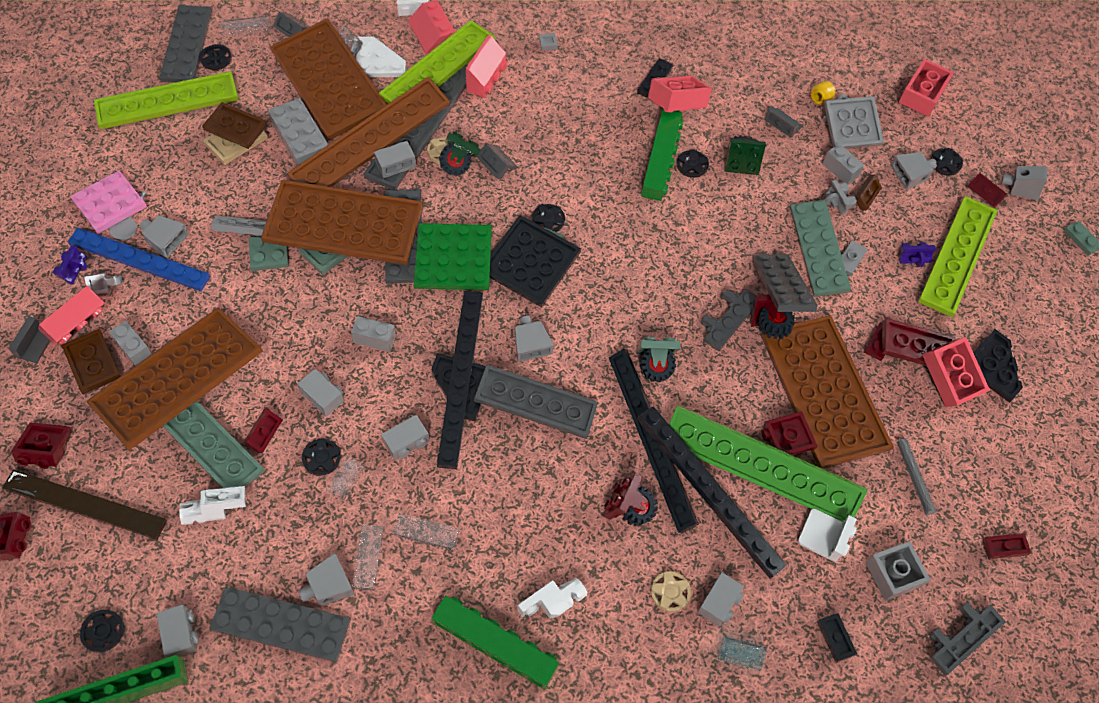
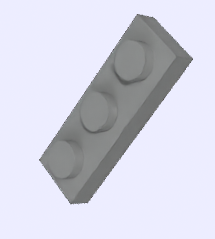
(238, 225)

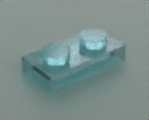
(742, 653)

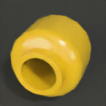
(822, 92)

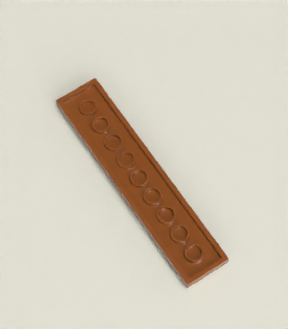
(371, 135)

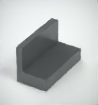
(288, 24)
(782, 121)
(495, 160)
(29, 342)

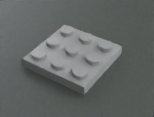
(854, 122)

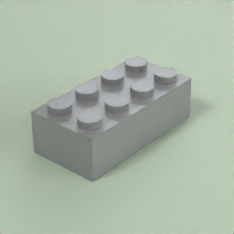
(297, 130)

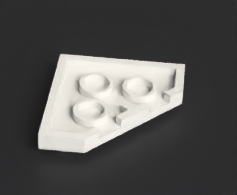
(379, 60)

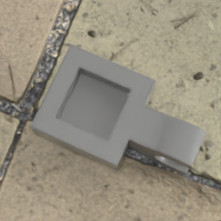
(100, 283)

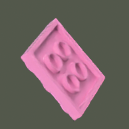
(108, 201)

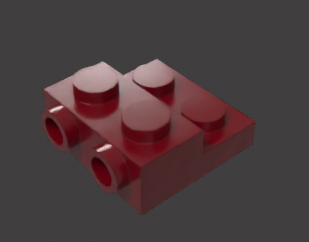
(789, 434)
(41, 445)
(12, 534)

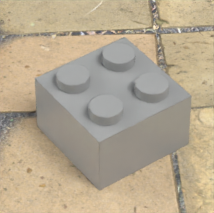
(897, 571)

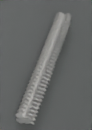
(916, 476)

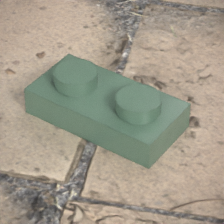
(1083, 238)

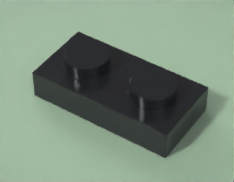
(837, 637)

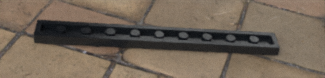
(460, 381)
(662, 465)
(712, 492)

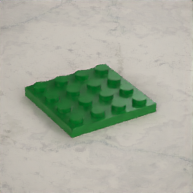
(453, 256)

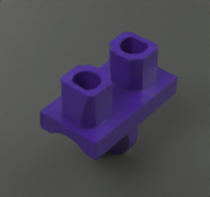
(916, 254)
(72, 263)

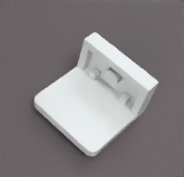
(827, 535)

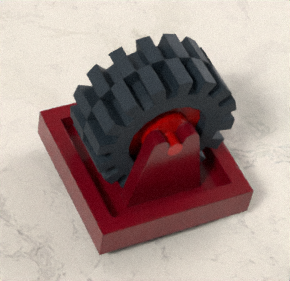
(769, 319)
(631, 501)

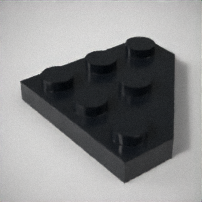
(999, 365)
(442, 372)

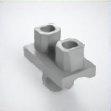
(837, 197)

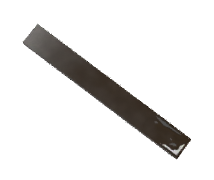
(85, 504)

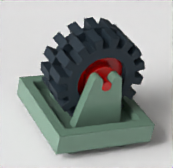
(657, 360)

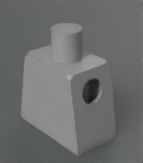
(912, 169)
(1027, 181)
(163, 234)
(532, 340)
(327, 582)

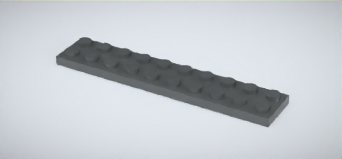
(422, 134)

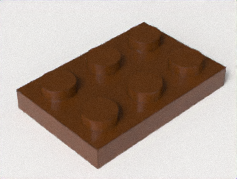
(234, 125)
(91, 361)

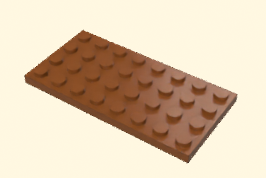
(328, 78)
(343, 222)
(173, 378)
(828, 391)

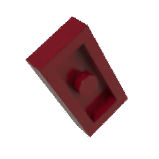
(987, 190)
(874, 347)
(263, 431)
(1006, 546)

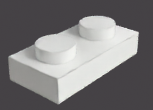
(408, 7)

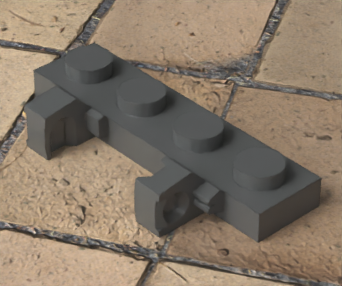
(722, 329)
(956, 649)

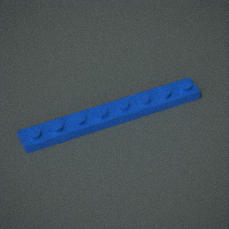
(139, 259)

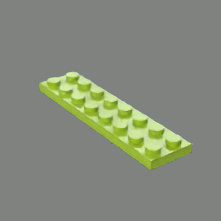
(440, 62)
(165, 100)
(958, 256)

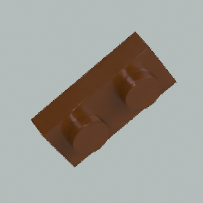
(868, 192)

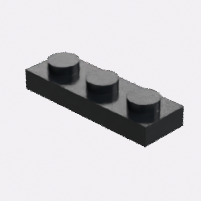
(660, 70)

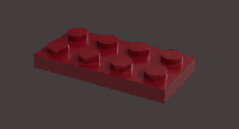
(910, 341)

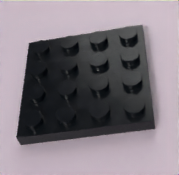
(531, 260)

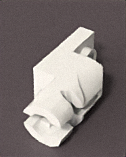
(212, 505)
(552, 599)

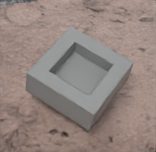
(548, 42)

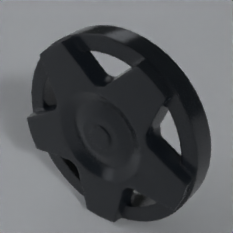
(215, 59)
(948, 160)
(692, 161)
(549, 216)
(321, 457)
(102, 631)

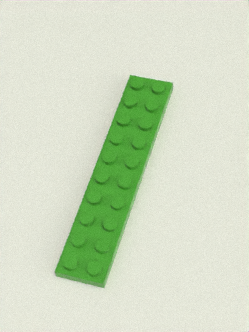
(768, 466)

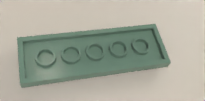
(820, 248)
(213, 447)

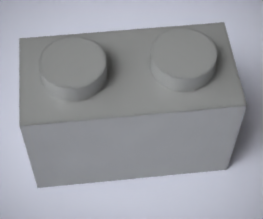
(395, 159)
(843, 164)
(373, 334)
(130, 343)
(321, 392)
(405, 438)
(721, 599)
(177, 631)

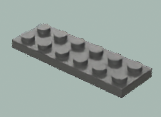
(185, 43)
(398, 272)
(784, 283)
(536, 401)
(280, 624)

